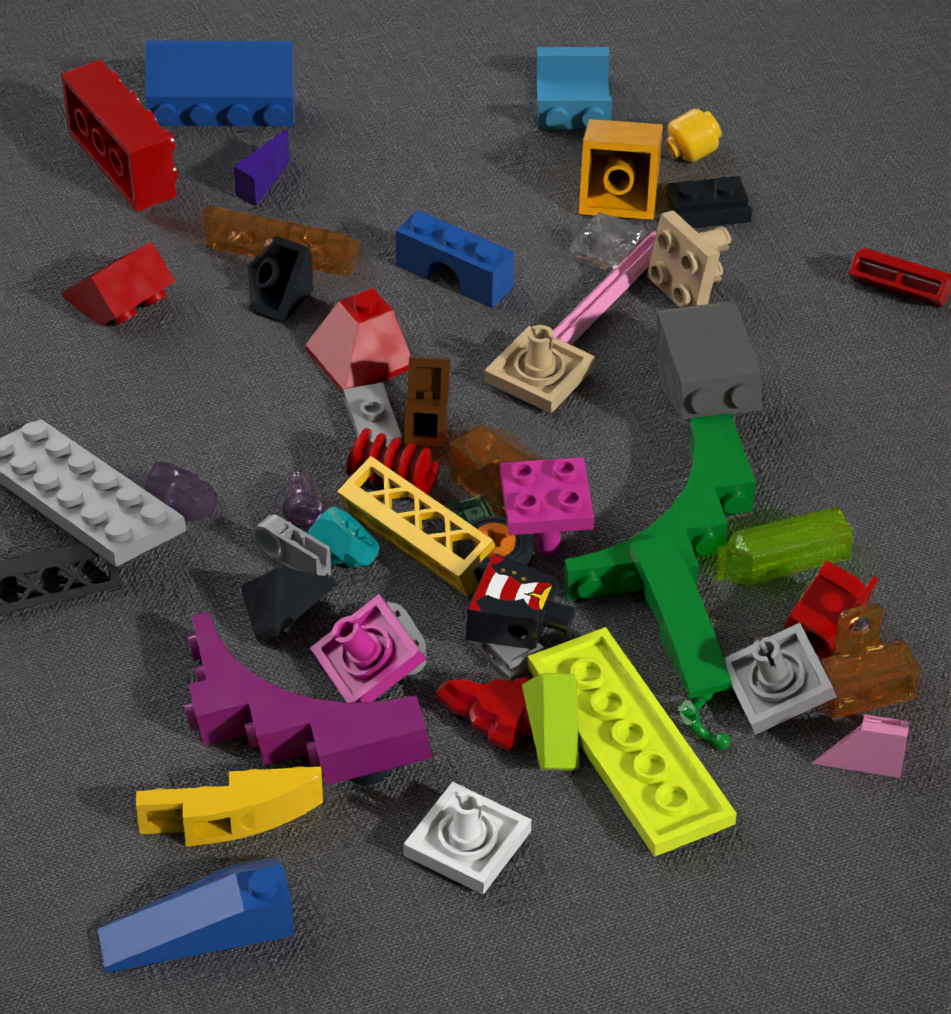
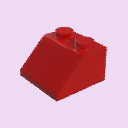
(122, 286)

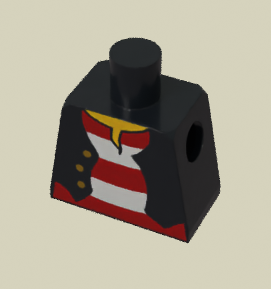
(515, 605)

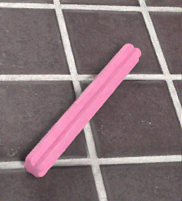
(606, 292)

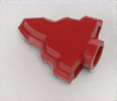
(492, 708)

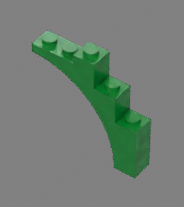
(716, 487)

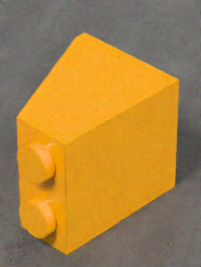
(620, 169)

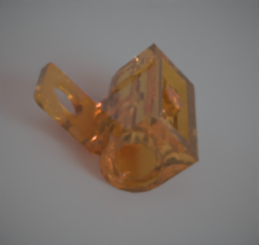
(865, 670)

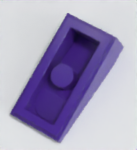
(261, 168)

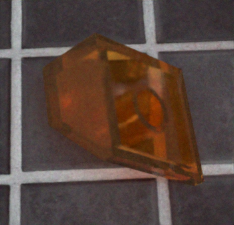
(477, 461)

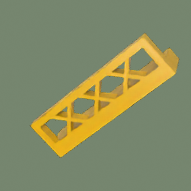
(410, 538)

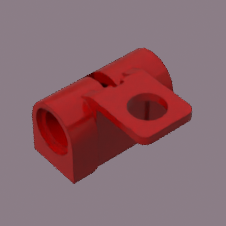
(822, 603)

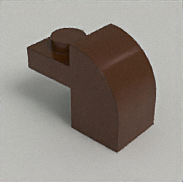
(427, 401)

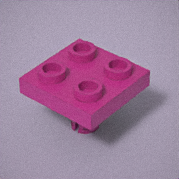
(367, 652)

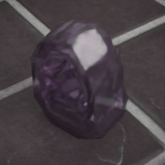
(181, 491)

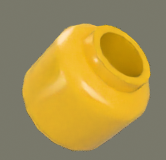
(693, 135)

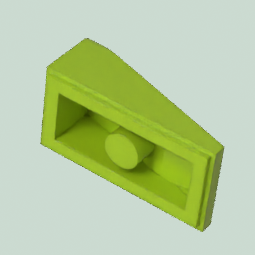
(554, 720)

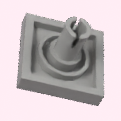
(778, 678)

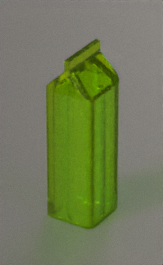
(785, 547)

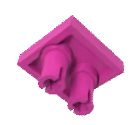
(546, 500)

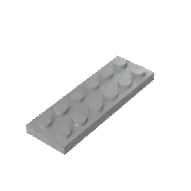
(84, 494)

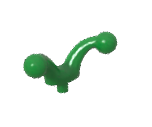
(690, 716)

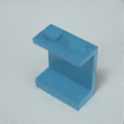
(572, 87)

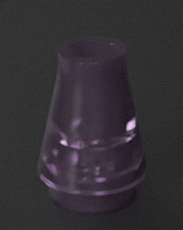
(302, 500)

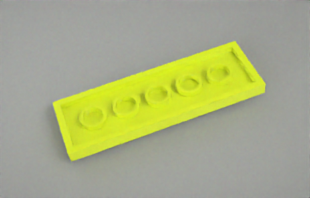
(637, 745)

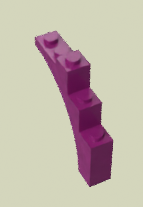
(338, 736)

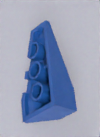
(219, 912)

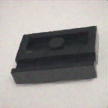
(710, 201)

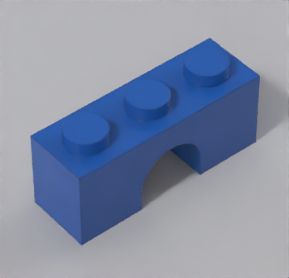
(481, 265)

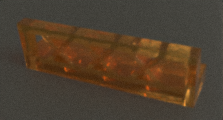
(251, 234)

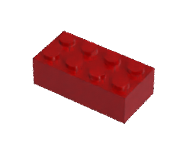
(119, 135)

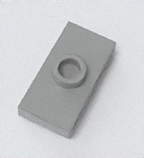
(371, 409)

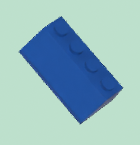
(220, 83)

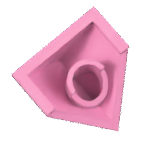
(872, 747)

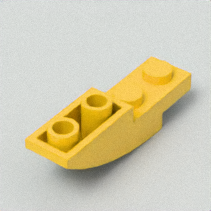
(246, 807)

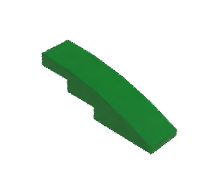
(681, 616)

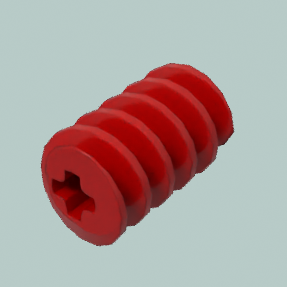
(416, 470)

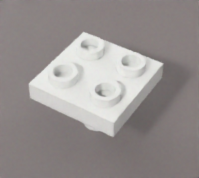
(467, 837)

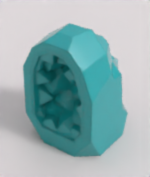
(346, 537)

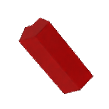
(900, 282)

